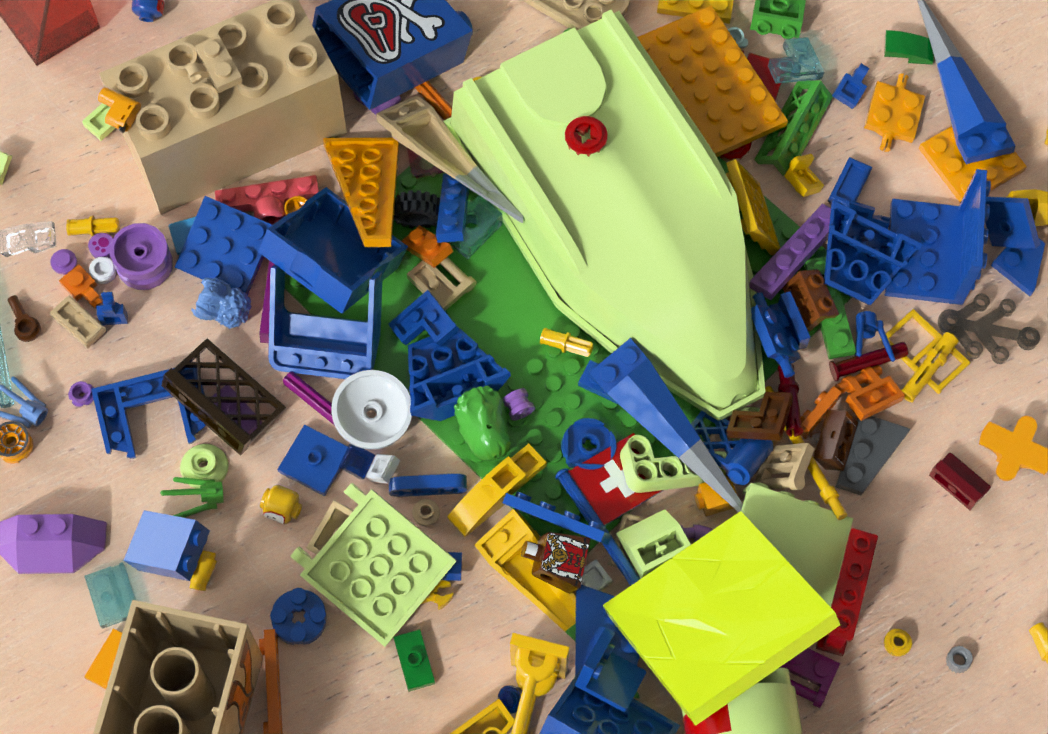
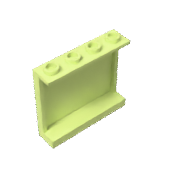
(802, 533)

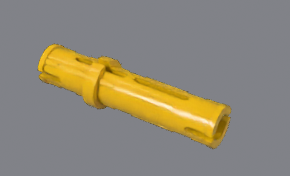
(945, 344)

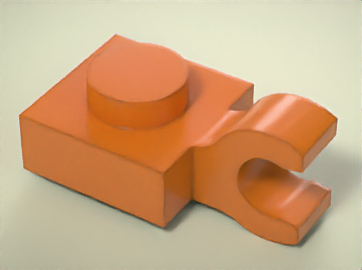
(81, 284)

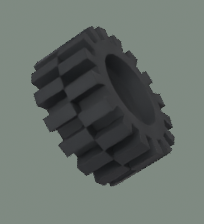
(416, 209)

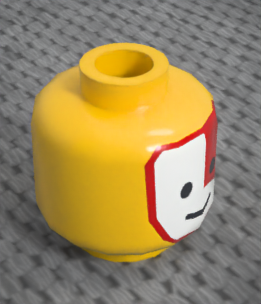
(280, 504)

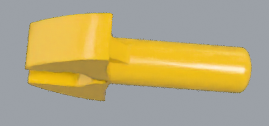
(441, 601)

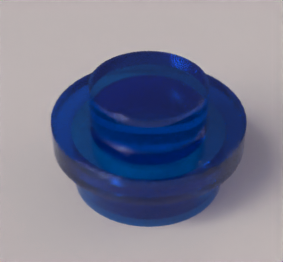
(510, 697)

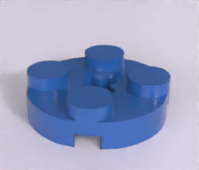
(577, 435)
(298, 632)

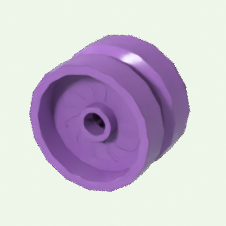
(141, 256)

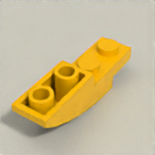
(490, 492)

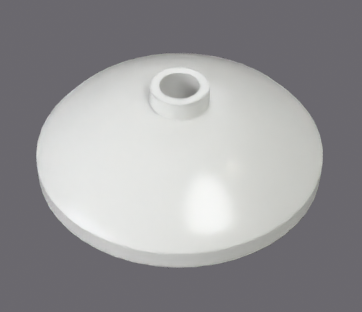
(375, 392)

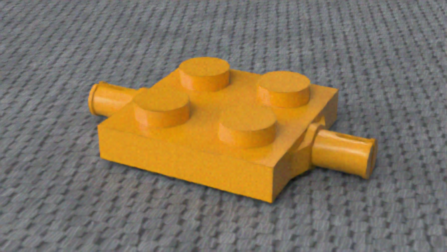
(894, 112)

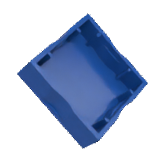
(326, 252)

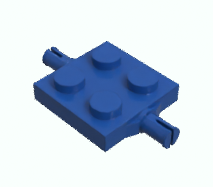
(775, 334)

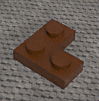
(765, 424)

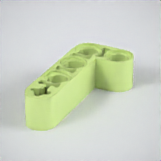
(653, 468)

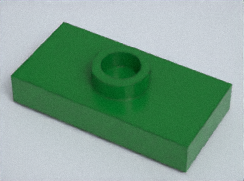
(414, 660)

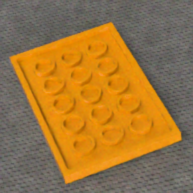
(713, 80)

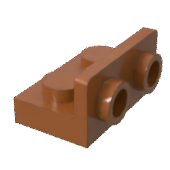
(811, 297)

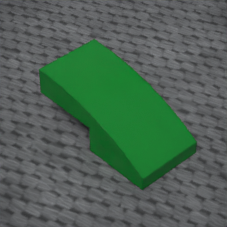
(909, 46)

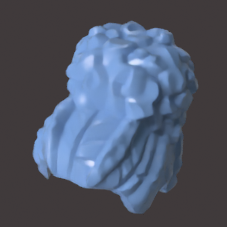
(222, 303)

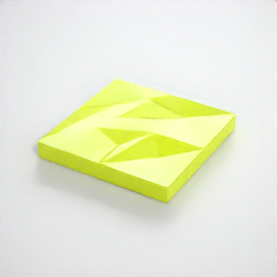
(720, 617)

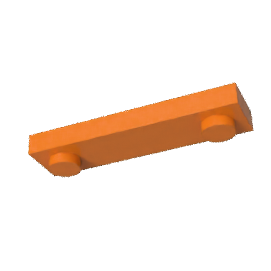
(269, 648)

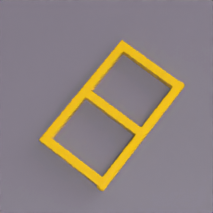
(912, 363)

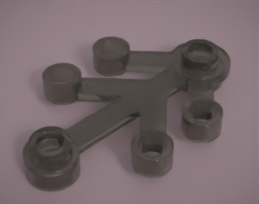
(985, 330)

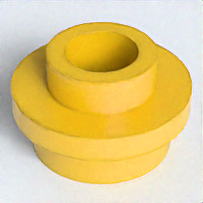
(893, 649)

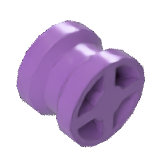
(518, 404)

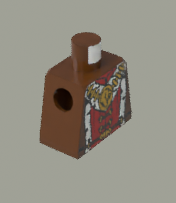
(558, 559)

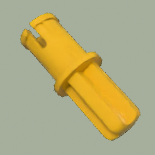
(92, 226)
(566, 342)

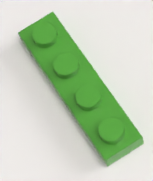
(835, 330)

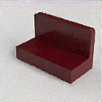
(959, 481)

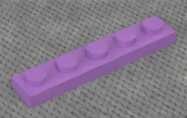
(793, 254)

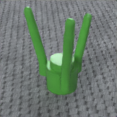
(210, 492)

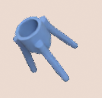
(32, 411)

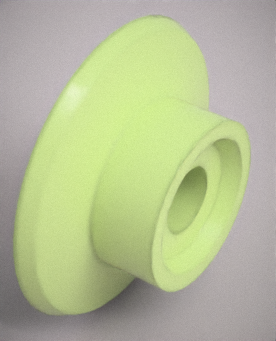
(215, 469)

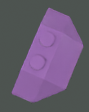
(51, 542)

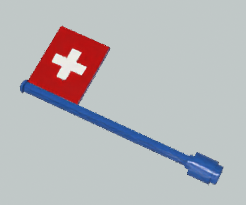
(605, 496)

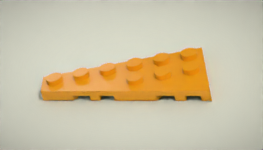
(368, 181)

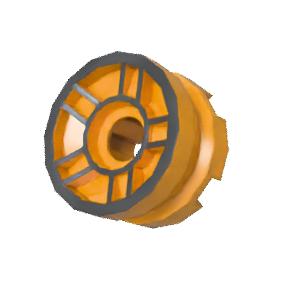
(23, 446)

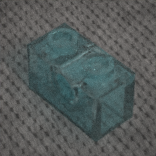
(488, 222)

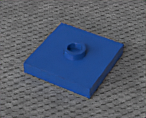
(1011, 223)
(313, 460)

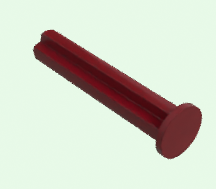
(866, 360)

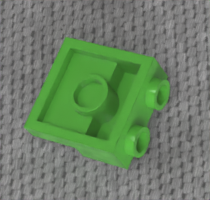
(778, 17)

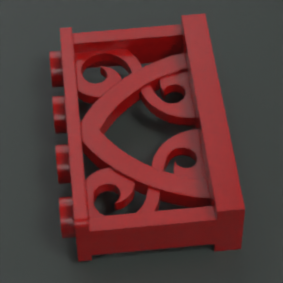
(850, 590)

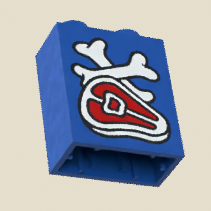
(391, 44)

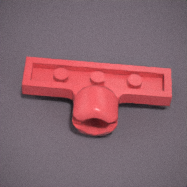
(268, 198)

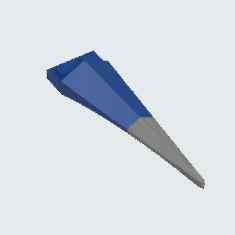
(974, 118)
(640, 391)

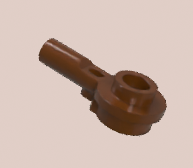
(26, 327)

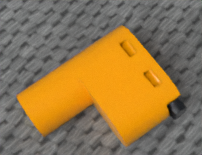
(122, 110)

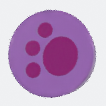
(100, 245)

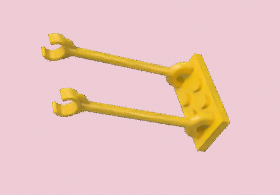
(535, 662)

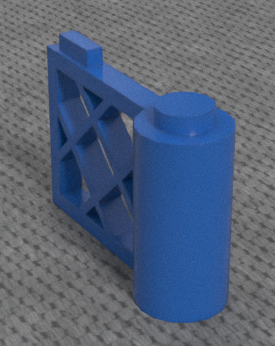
(740, 461)

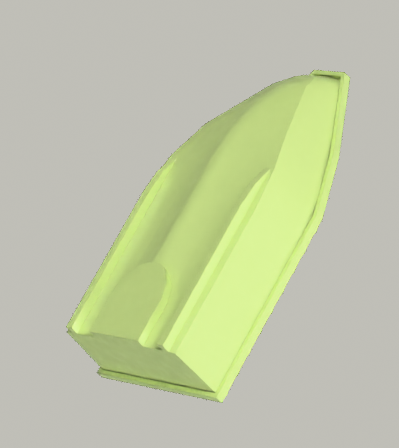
(632, 235)

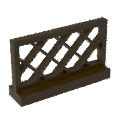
(204, 407)

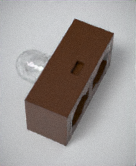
(834, 440)

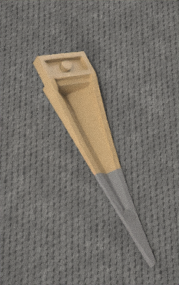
(423, 132)

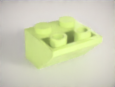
(653, 542)

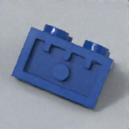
(609, 675)

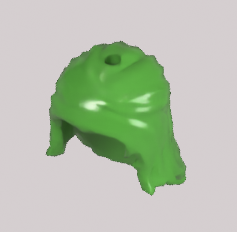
(476, 413)

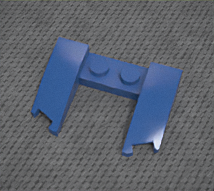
(115, 398)

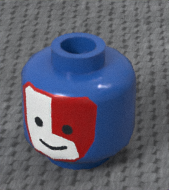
(148, 9)

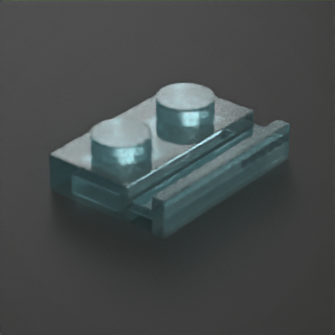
(110, 594)

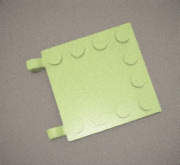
(376, 566)

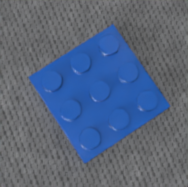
(223, 245)

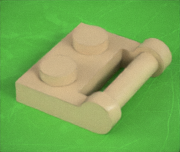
(431, 279)
(786, 459)

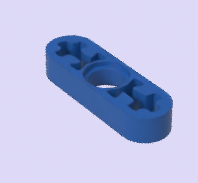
(427, 485)

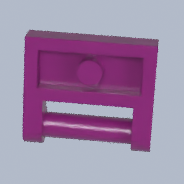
(815, 669)

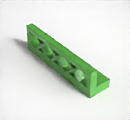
(799, 126)

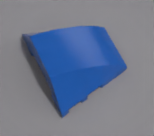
(863, 254)
(446, 372)

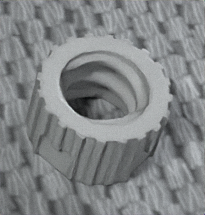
(965, 653)

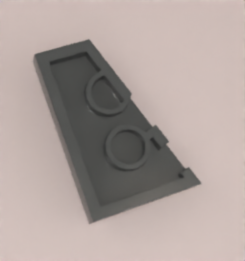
(871, 448)

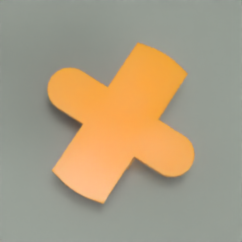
(1015, 448)

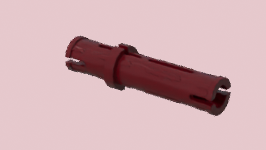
(790, 385)

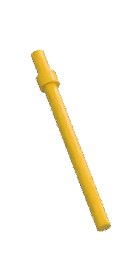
(828, 493)

